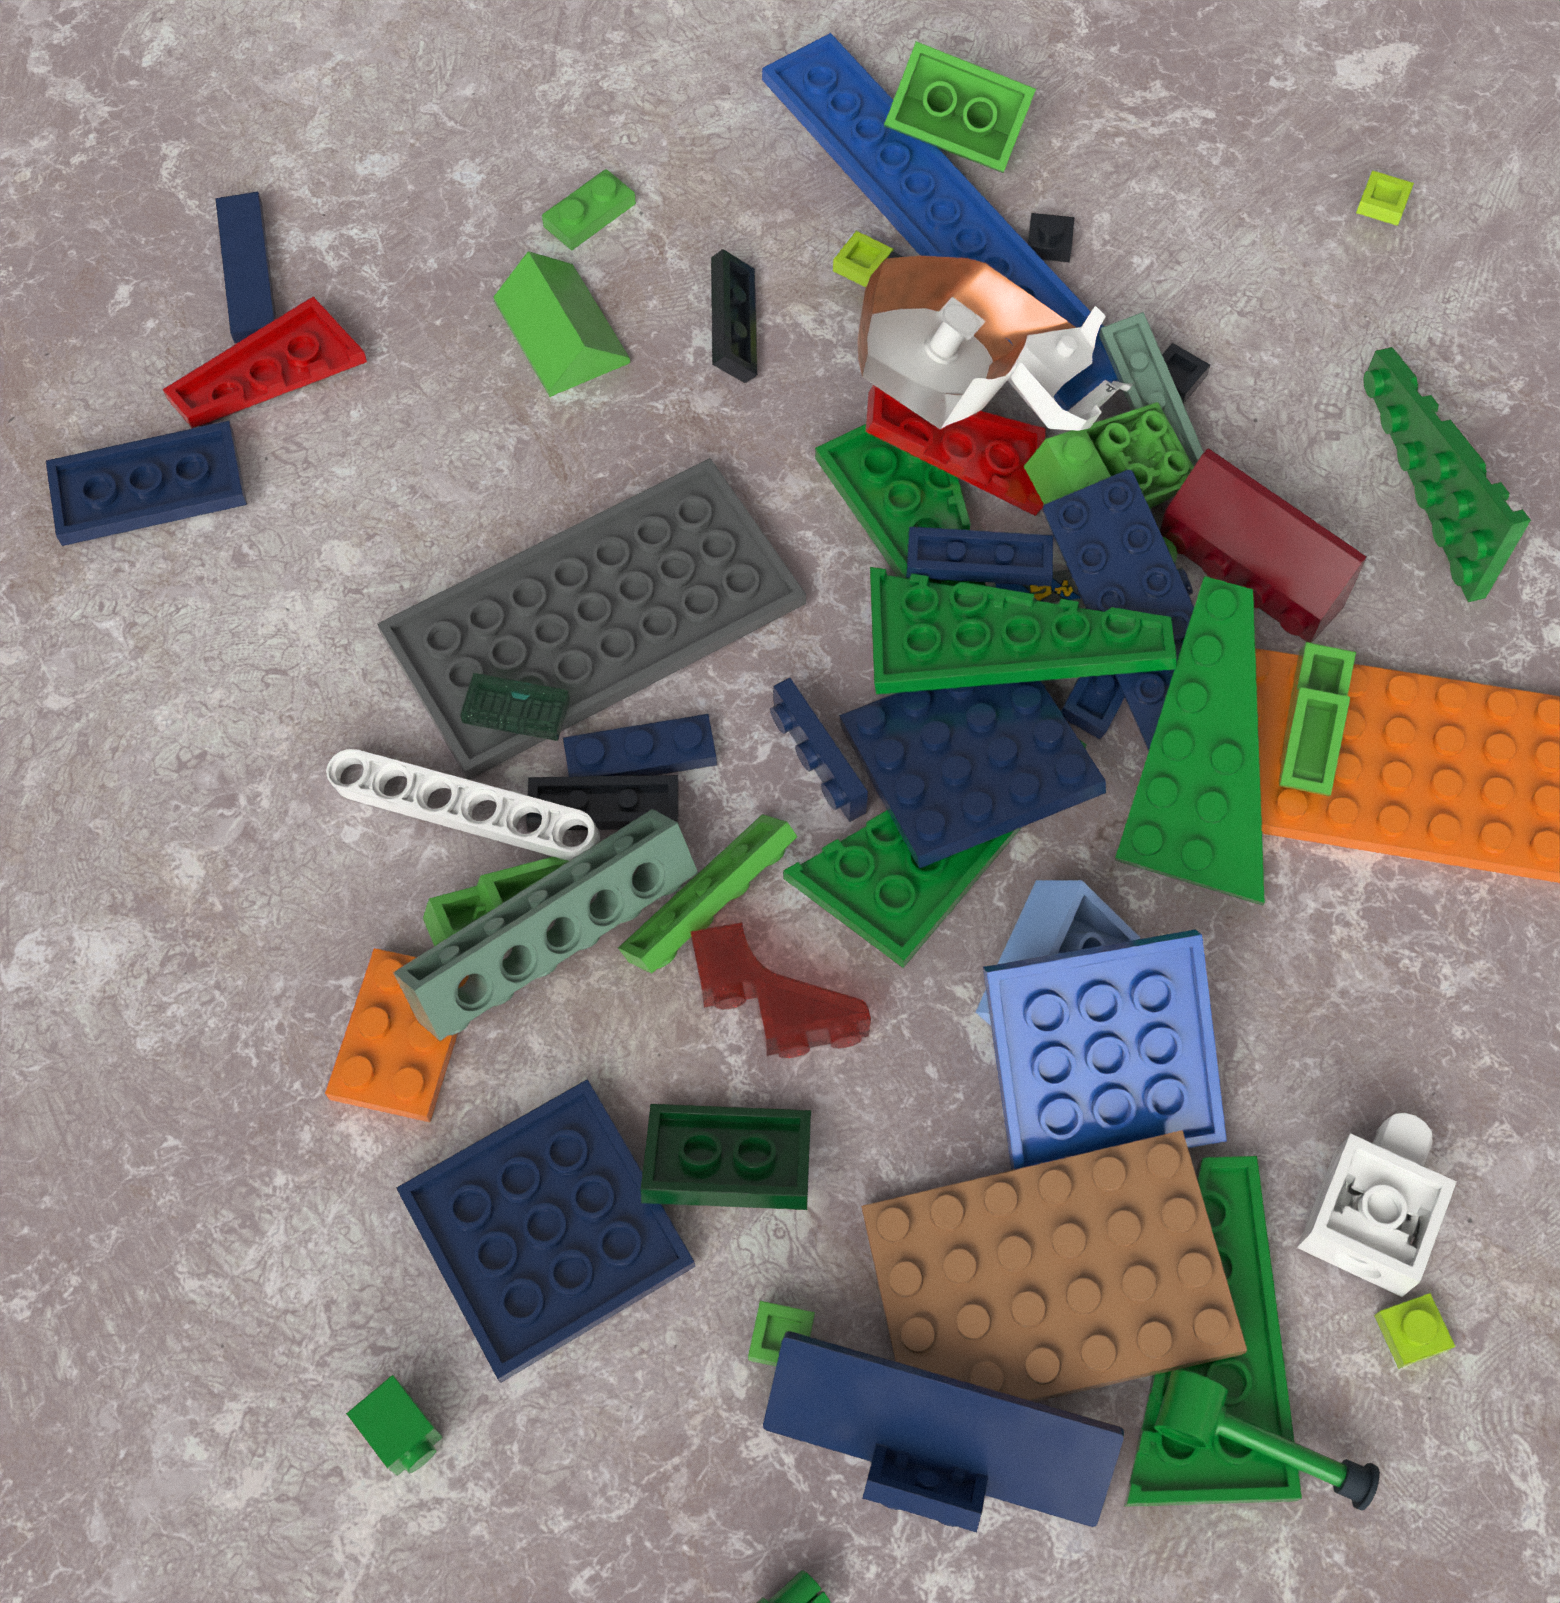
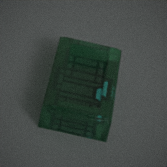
(515, 706)

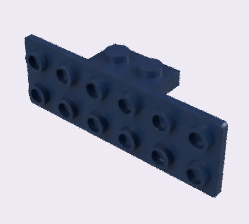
(1123, 564)
(940, 1439)

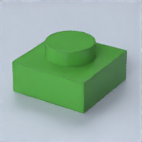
(770, 1327)

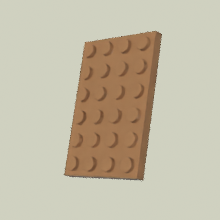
(1057, 1273)

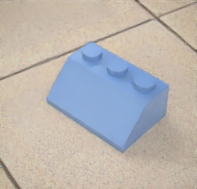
(1060, 919)

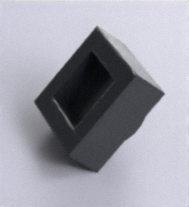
(1051, 236)
(1185, 370)

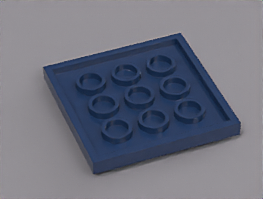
(970, 763)
(544, 1230)

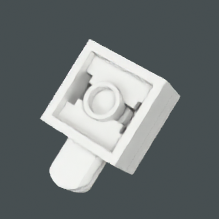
(1377, 1202)

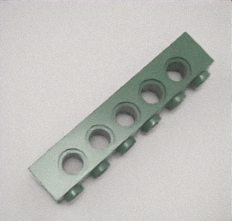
(523, 921)

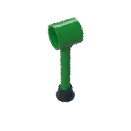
(1196, 1412)

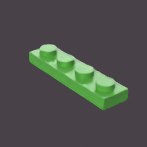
(710, 890)

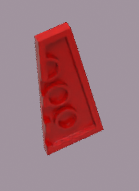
(270, 362)
(978, 449)

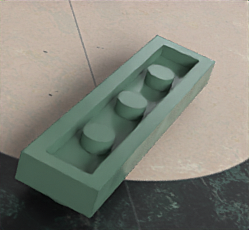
(1137, 356)

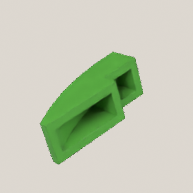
(1316, 718)
(458, 909)

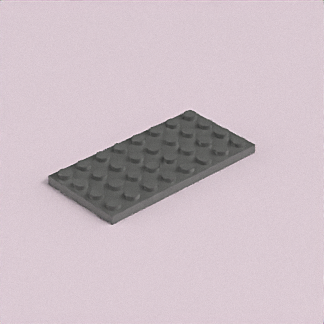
(596, 609)

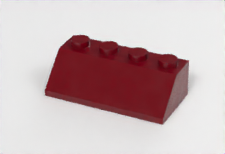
(1261, 543)

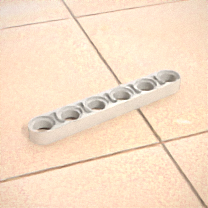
(464, 798)

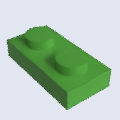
(588, 209)

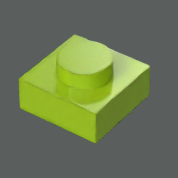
(1384, 198)
(860, 258)
(1414, 1331)

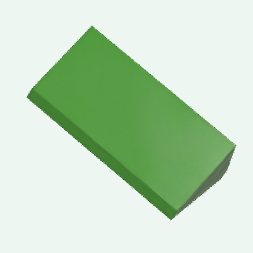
(959, 107)
(558, 323)

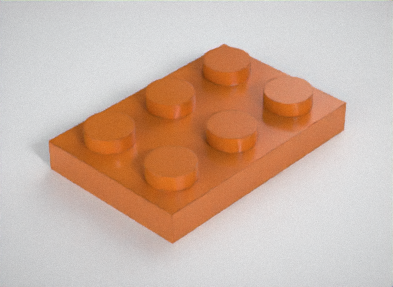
(386, 1054)

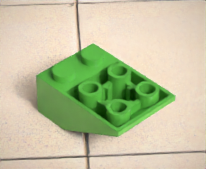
(1130, 441)

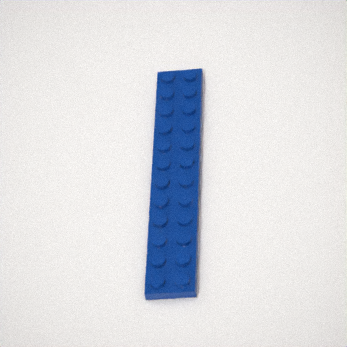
(918, 185)

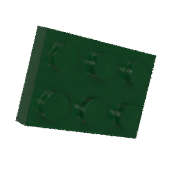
(727, 1157)

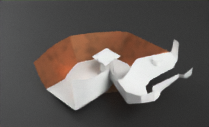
(941, 334)

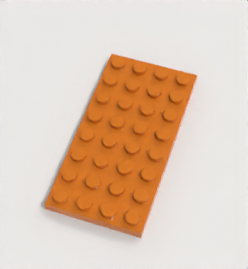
(1424, 771)

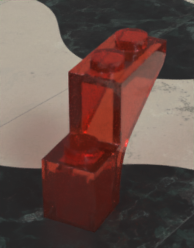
(789, 1011)

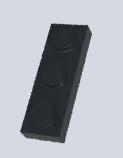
(733, 316)
(607, 799)

